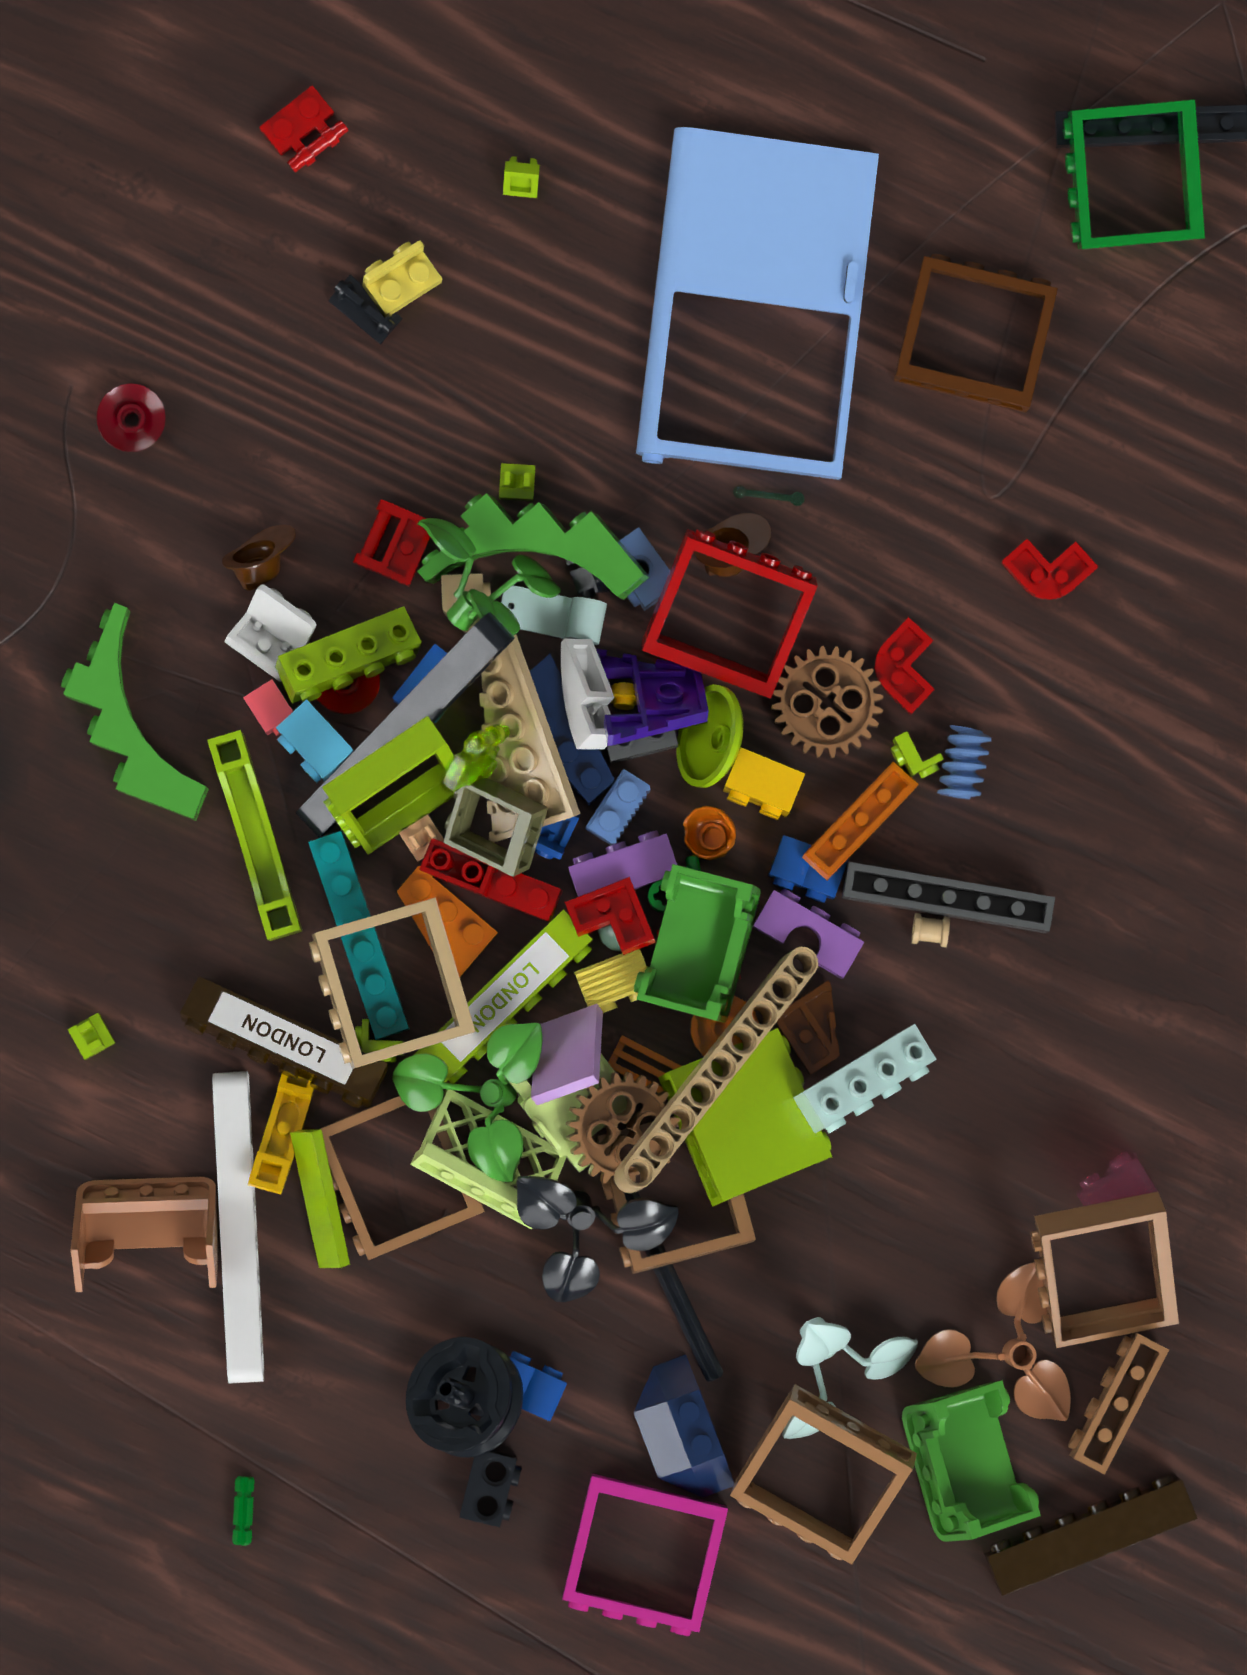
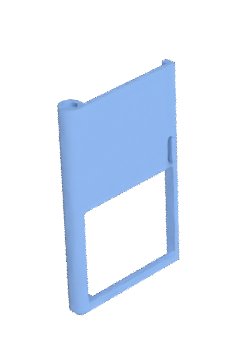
(767, 229)

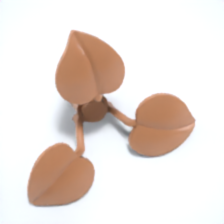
(1044, 1388)

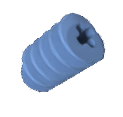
(964, 763)

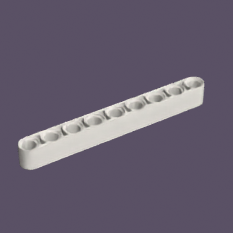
(238, 1227)

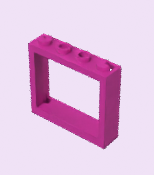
(614, 1608)

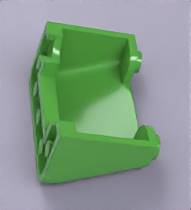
(699, 943)
(967, 1464)

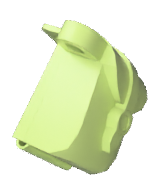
(551, 1117)

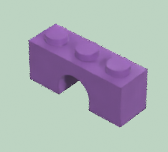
(836, 944)

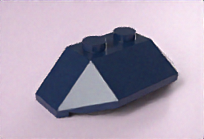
(681, 1431)

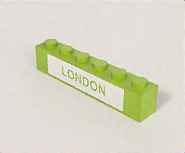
(512, 990)

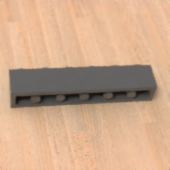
(948, 897)

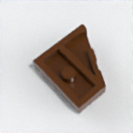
(811, 1028)

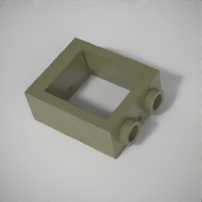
(525, 834)

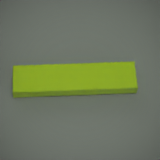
(320, 1198)

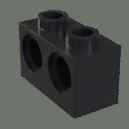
(481, 1485)

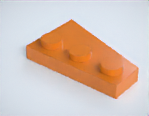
(464, 928)

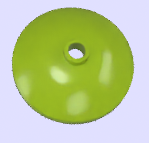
(711, 747)

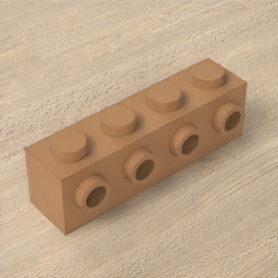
(1118, 1402)

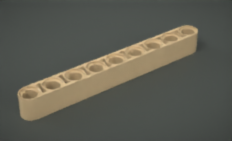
(706, 1080)

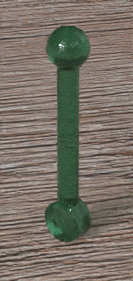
(796, 499)

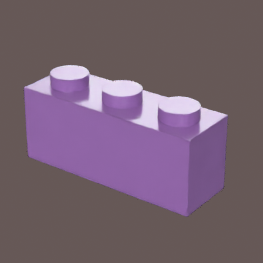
(641, 862)

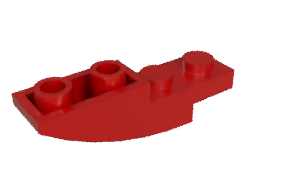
(471, 874)

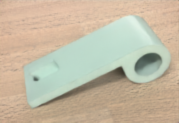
(556, 616)

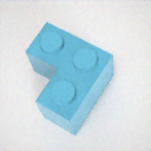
(314, 740)

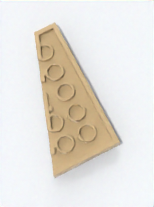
(529, 755)

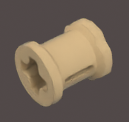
(930, 930)

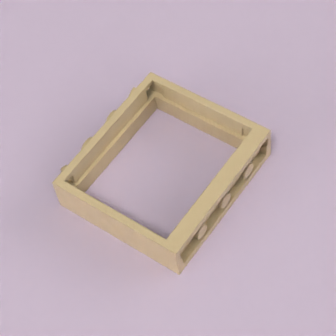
(446, 965)

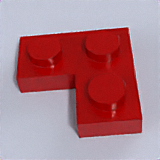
(613, 906)

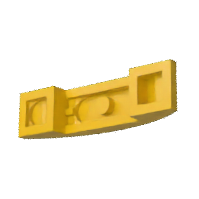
(276, 1149)

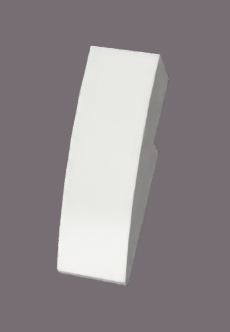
(585, 693)

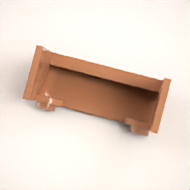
(145, 1216)

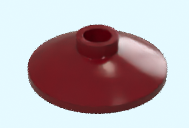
(128, 400)

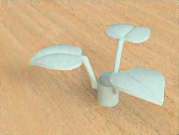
(823, 1340)

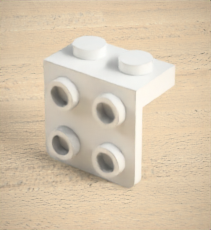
(270, 629)

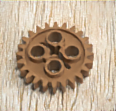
(846, 678)
(598, 1110)

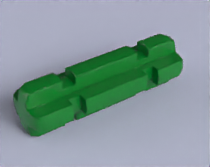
(243, 1510)

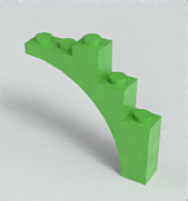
(587, 543)
(102, 687)

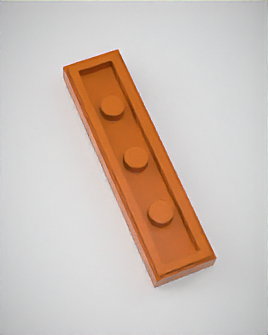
(860, 821)

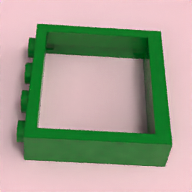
(1190, 167)

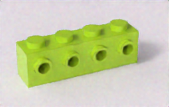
(348, 655)

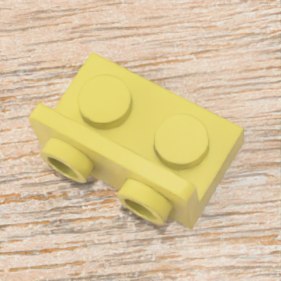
(400, 278)

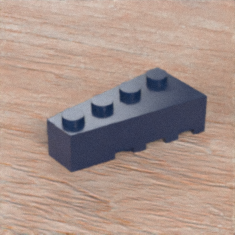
(584, 767)

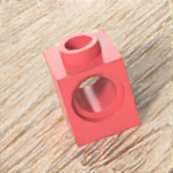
(268, 706)

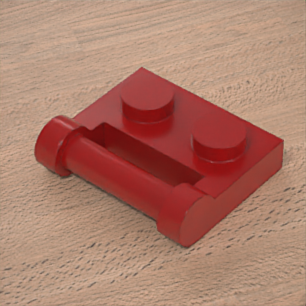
(404, 549)

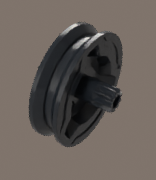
(493, 1396)

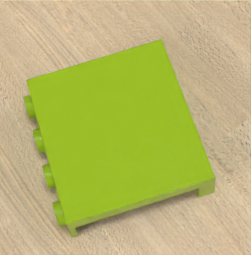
(753, 1126)

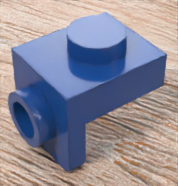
(555, 838)

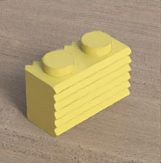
(611, 980)

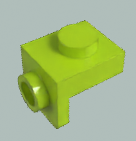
(906, 754)
(367, 1045)

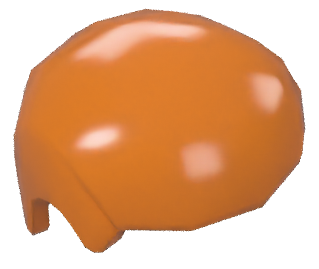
(709, 832)

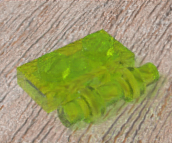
(477, 757)

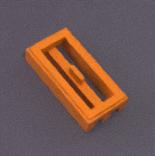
(655, 1056)

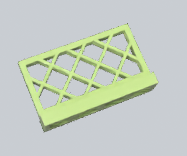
(468, 1178)

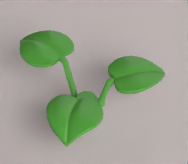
(474, 603)
(500, 1144)

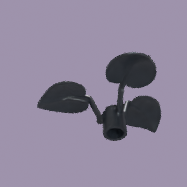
(568, 1276)

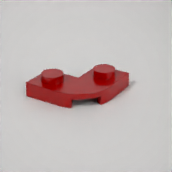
(1046, 579)
(894, 667)

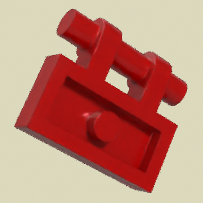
(296, 122)

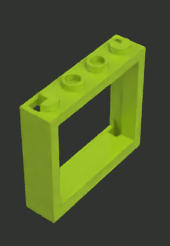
(381, 770)

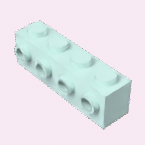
(864, 1079)

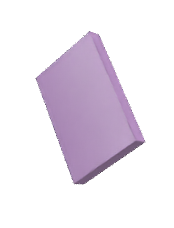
(568, 1055)

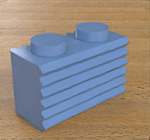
(618, 807)

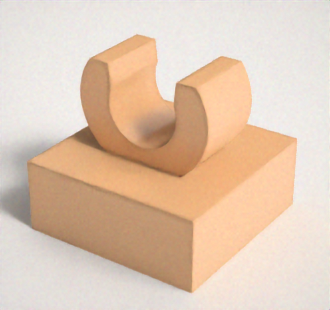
(419, 836)

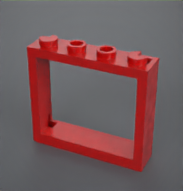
(711, 664)

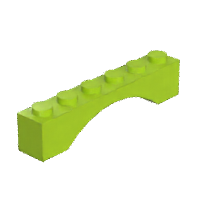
(255, 835)

